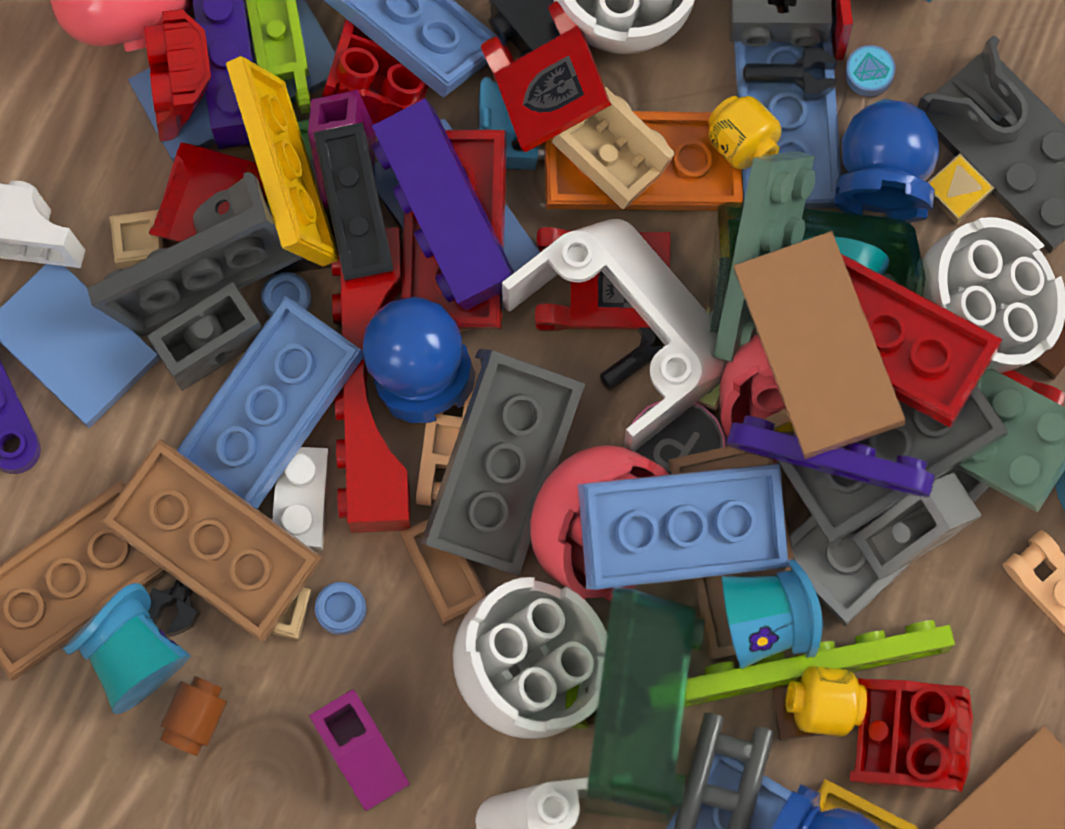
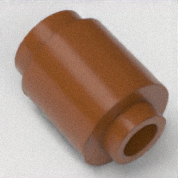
(193, 715)

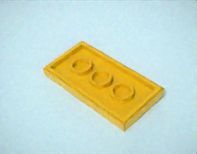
(282, 162)

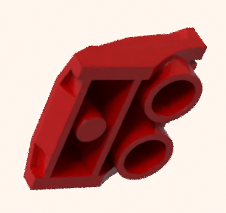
(177, 69)
(378, 76)
(192, 181)
(914, 735)

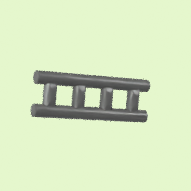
(699, 792)

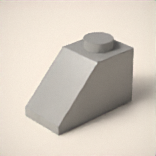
(917, 526)

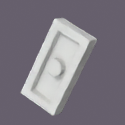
(302, 496)

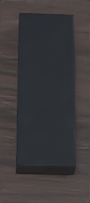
(353, 201)

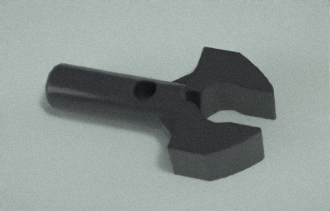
(796, 73)
(633, 361)
(186, 615)

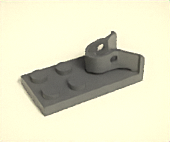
(1007, 139)
(226, 249)
(501, 461)
(847, 504)

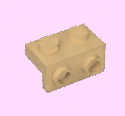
(616, 151)

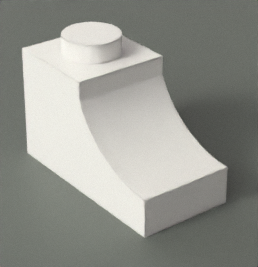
(29, 234)

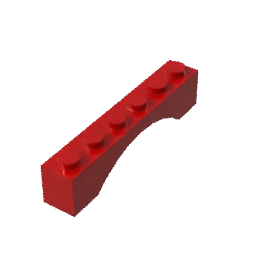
(375, 479)

